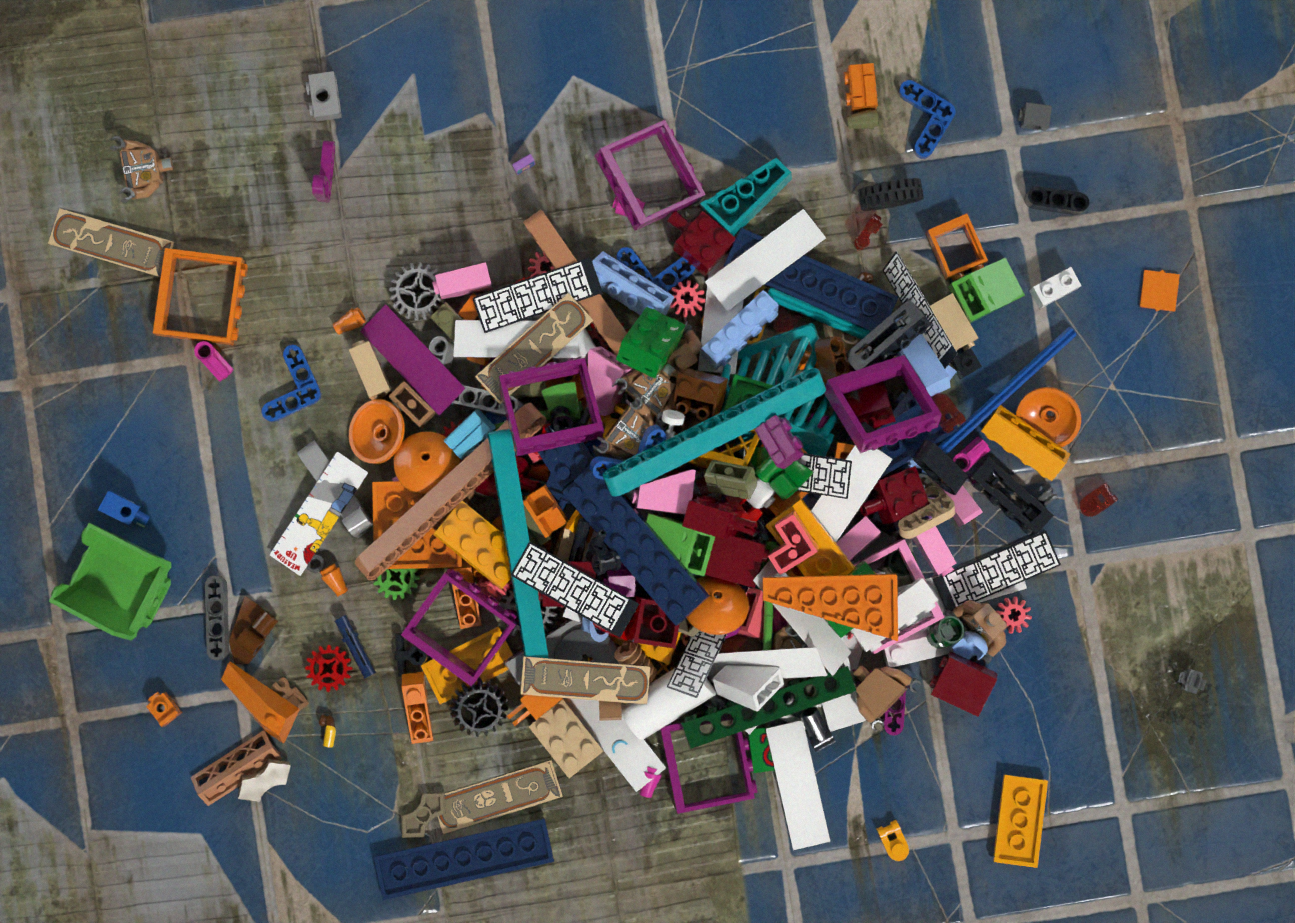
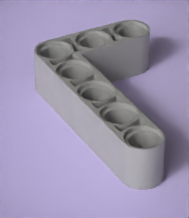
(481, 396)
(354, 515)

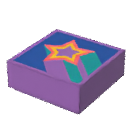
(523, 164)

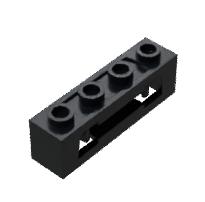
(888, 337)
(1036, 522)

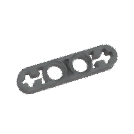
(221, 617)

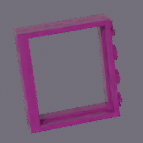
(623, 191)
(871, 375)
(560, 438)
(438, 652)
(746, 766)

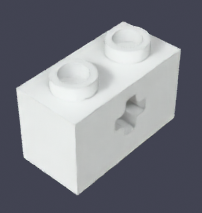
(1055, 288)

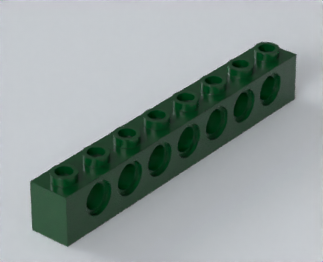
(691, 727)

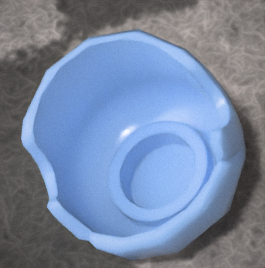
(971, 645)

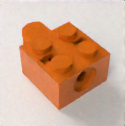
(535, 706)

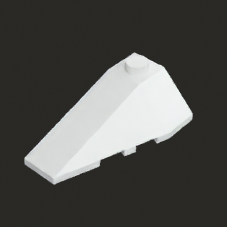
(912, 649)

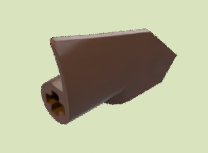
(250, 631)

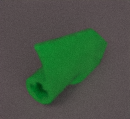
(782, 481)

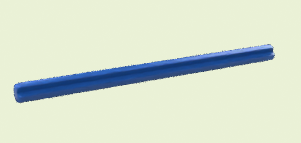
(1007, 390)

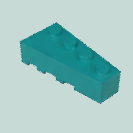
(747, 197)

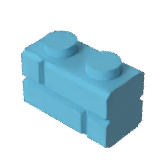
(469, 434)

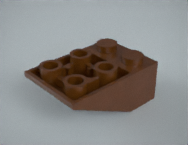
(698, 397)

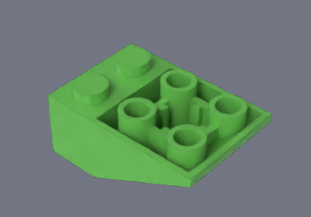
(986, 290)
(688, 545)

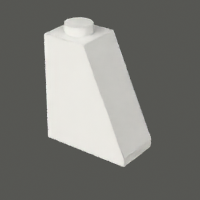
(748, 684)

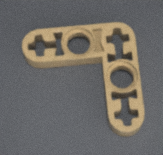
(914, 525)

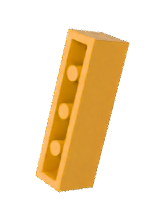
(1025, 443)

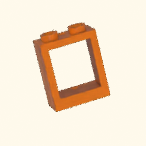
(959, 222)

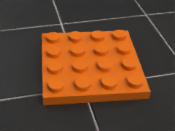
(390, 503)

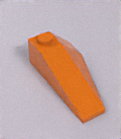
(266, 706)

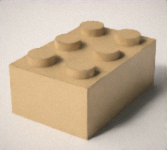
(566, 738)

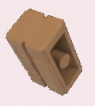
(412, 404)

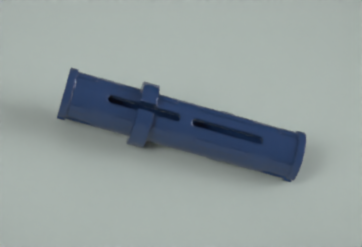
(343, 623)

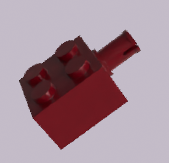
(701, 241)
(488, 486)
(896, 496)
(716, 518)
(651, 625)

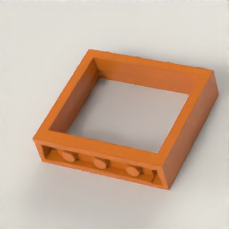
(165, 292)

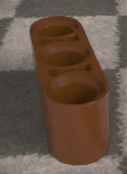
(832, 359)

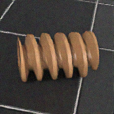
(632, 654)

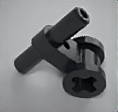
(567, 421)
(601, 558)
(411, 654)

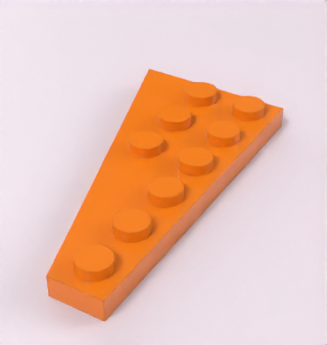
(850, 600)

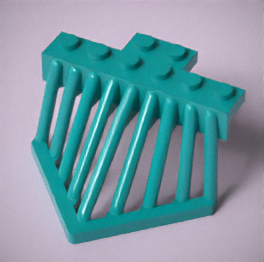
(814, 439)

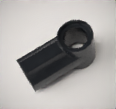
(818, 732)

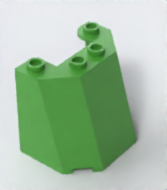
(115, 584)

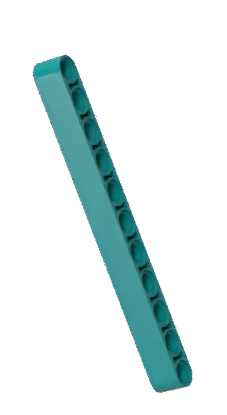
(714, 432)
(516, 540)

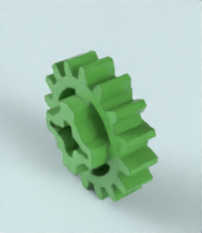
(388, 583)

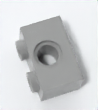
(331, 106)

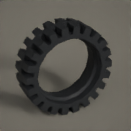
(890, 194)

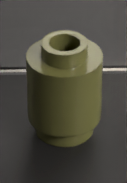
(432, 576)

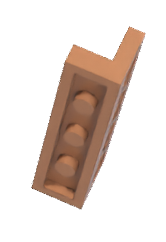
(223, 783)

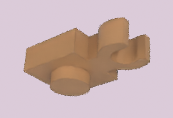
(293, 696)

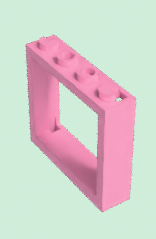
(915, 572)

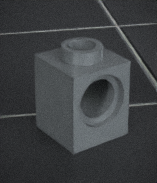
(1035, 116)

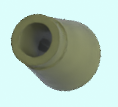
(863, 120)

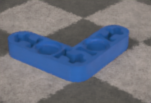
(936, 118)
(657, 280)
(302, 385)
(645, 444)

